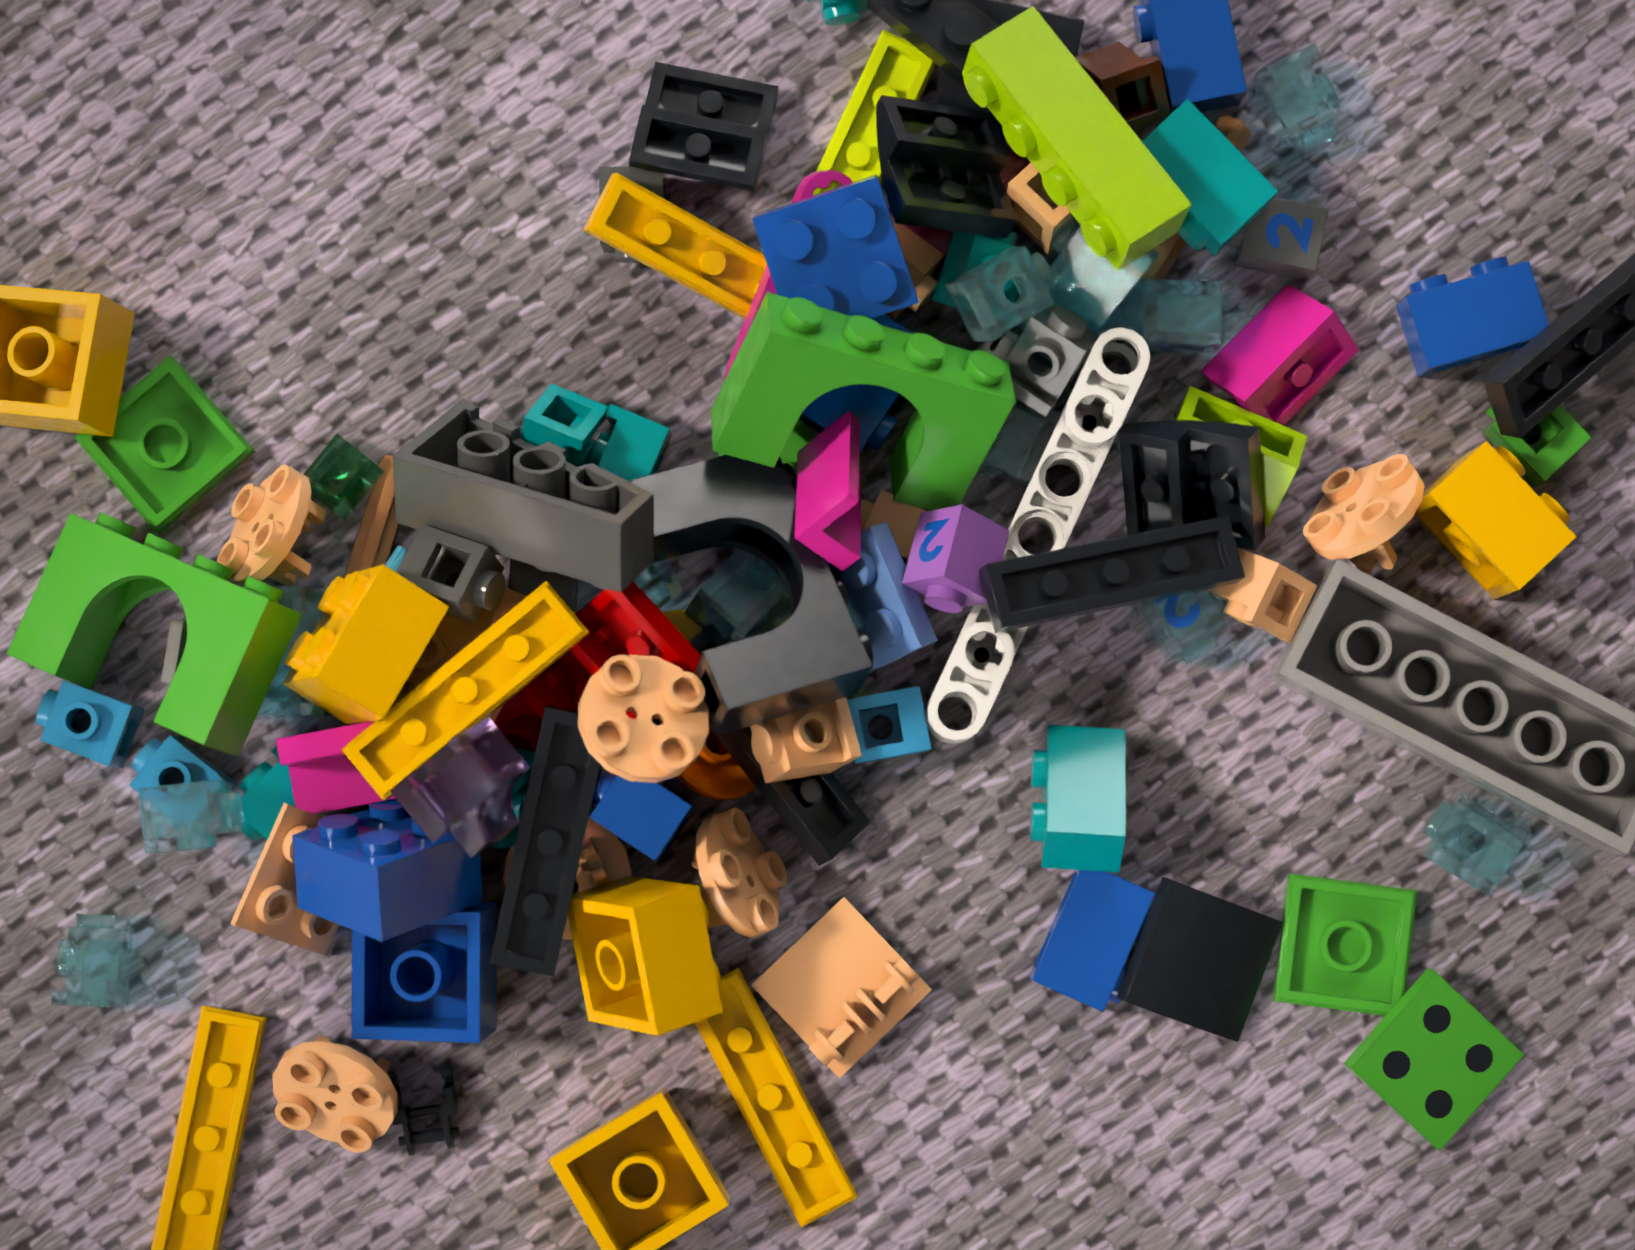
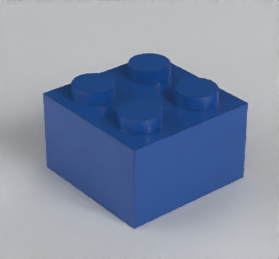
(838, 251)
(382, 872)
(428, 981)

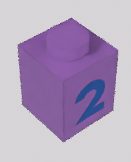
(949, 553)

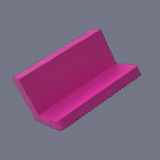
(1282, 356)
(831, 493)
(322, 773)

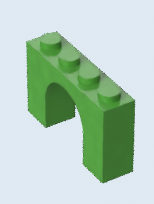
(808, 350)
(231, 630)

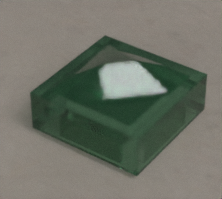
(342, 476)

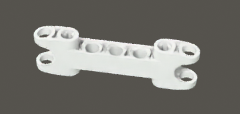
(1096, 394)

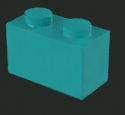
(1212, 175)
(1081, 798)

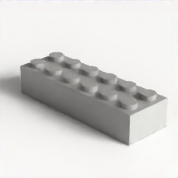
(1466, 705)

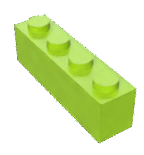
(1074, 139)

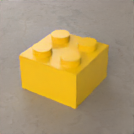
(61, 359)
(1494, 520)
(363, 644)
(644, 954)
(640, 1177)

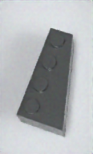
(524, 500)

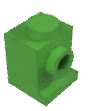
(1555, 444)

